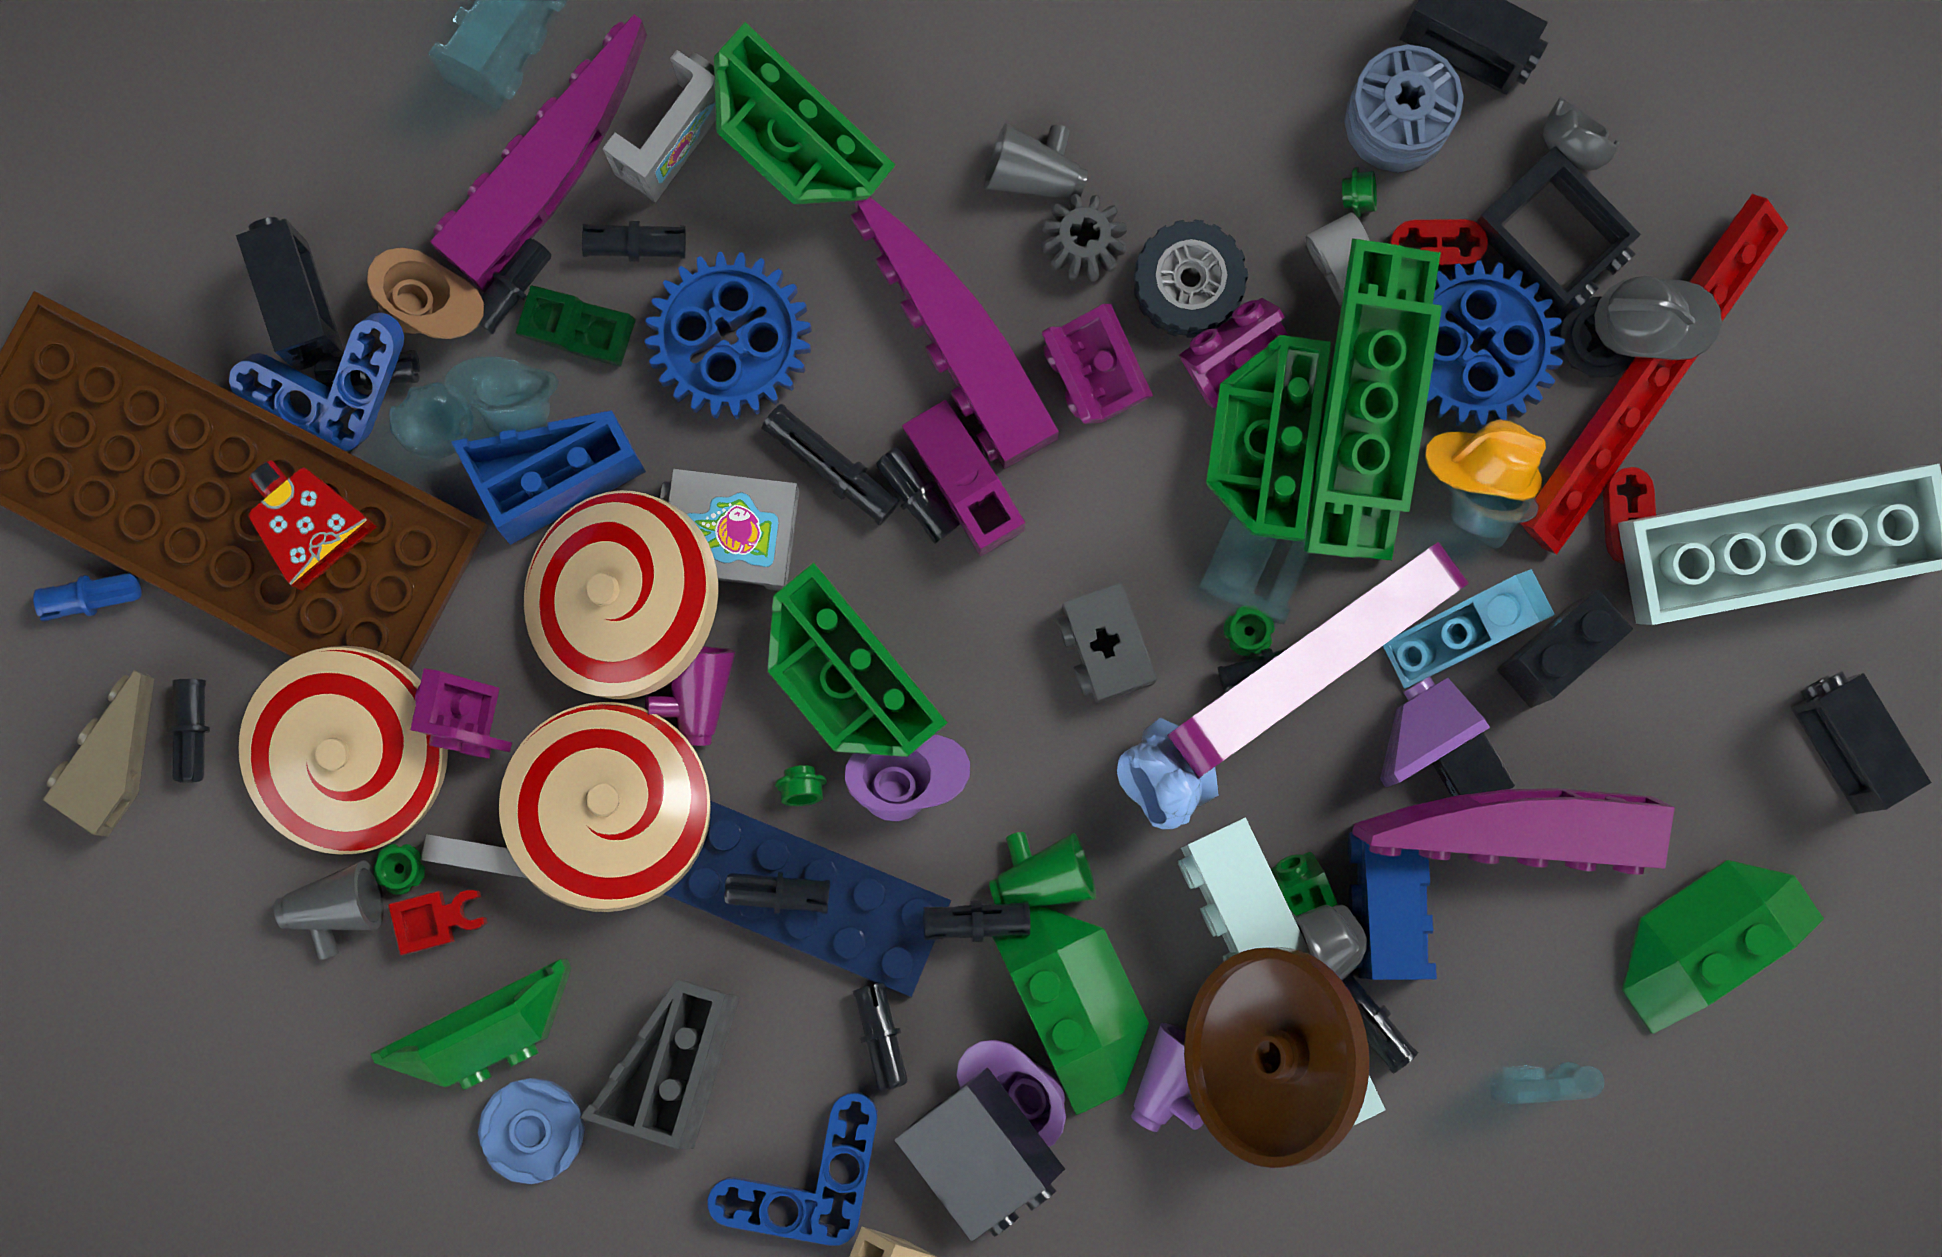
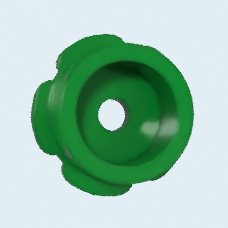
(1360, 192)
(1244, 644)
(800, 786)
(385, 871)

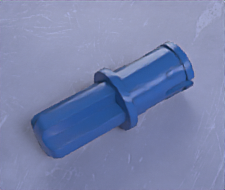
(85, 596)

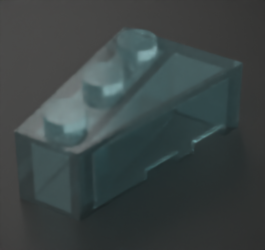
(493, 46)

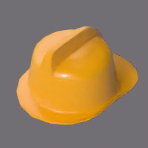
(1493, 461)

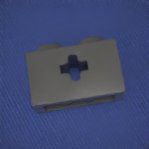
(1107, 612)

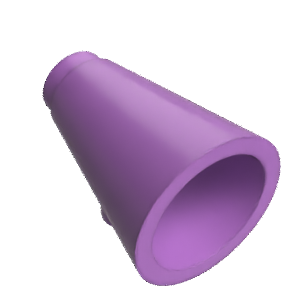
(1165, 1084)

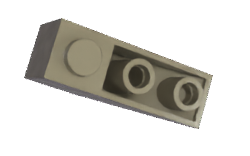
(108, 766)

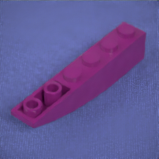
(541, 165)
(962, 339)
(1533, 827)

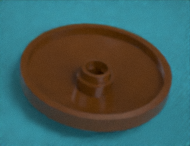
(1276, 1057)

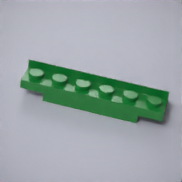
(1375, 401)

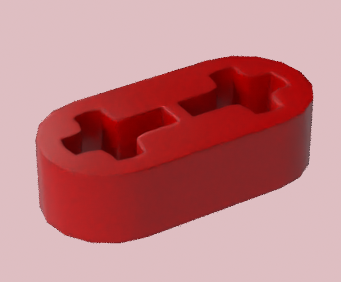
(1445, 231)
(1616, 506)

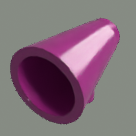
(697, 695)

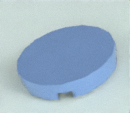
(531, 1130)

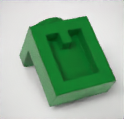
(1303, 883)

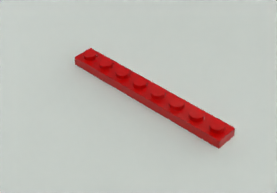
(1648, 383)

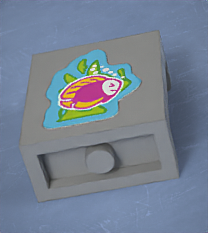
(676, 135)
(743, 522)

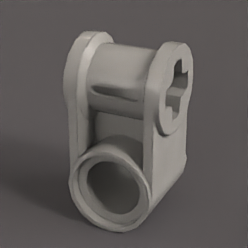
(1331, 250)

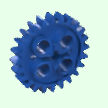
(701, 298)
(1511, 312)

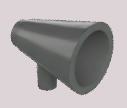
(1033, 168)
(337, 902)

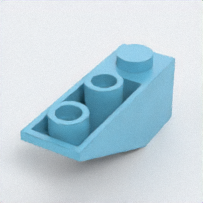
(1468, 628)

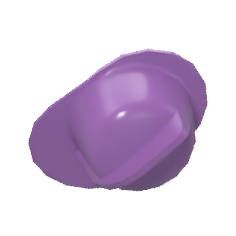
(902, 786)
(1028, 1083)

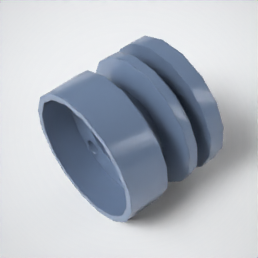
(1393, 134)

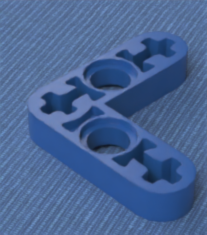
(327, 402)
(809, 1203)

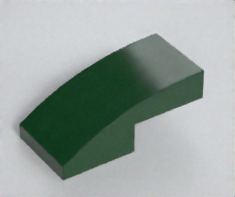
(575, 326)

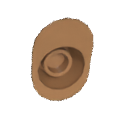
(423, 294)

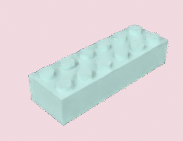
(1784, 544)
(1247, 903)

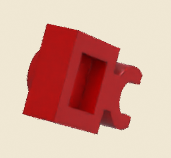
(427, 920)

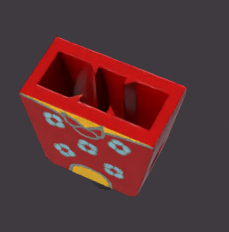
(304, 522)

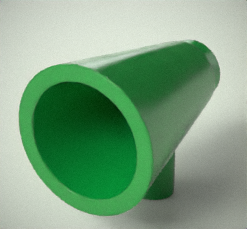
(1048, 877)

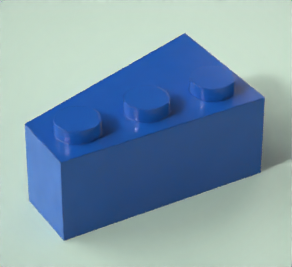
(547, 470)
(1392, 912)

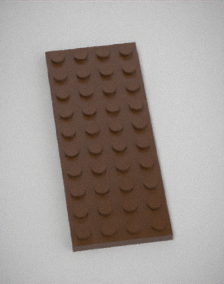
(156, 481)

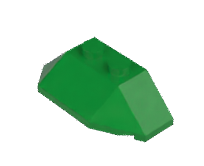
(790, 127)
(1270, 436)
(844, 673)
(1714, 939)
(1077, 1003)
(482, 1033)

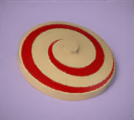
(621, 595)
(335, 751)
(604, 806)

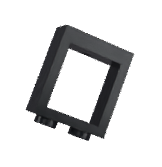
(1480, 38)
(1588, 201)
(289, 293)
(1859, 742)

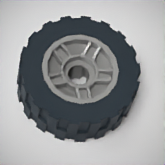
(1203, 252)

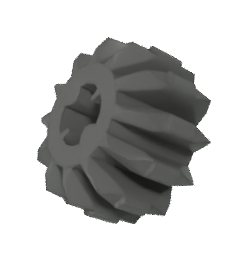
(1095, 252)

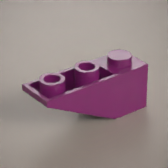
(964, 478)

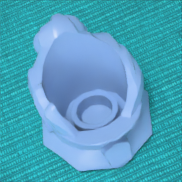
(1162, 780)

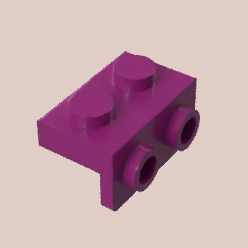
(1223, 350)
(1096, 365)
(457, 714)

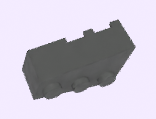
(670, 1069)

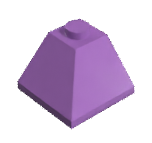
(1428, 728)

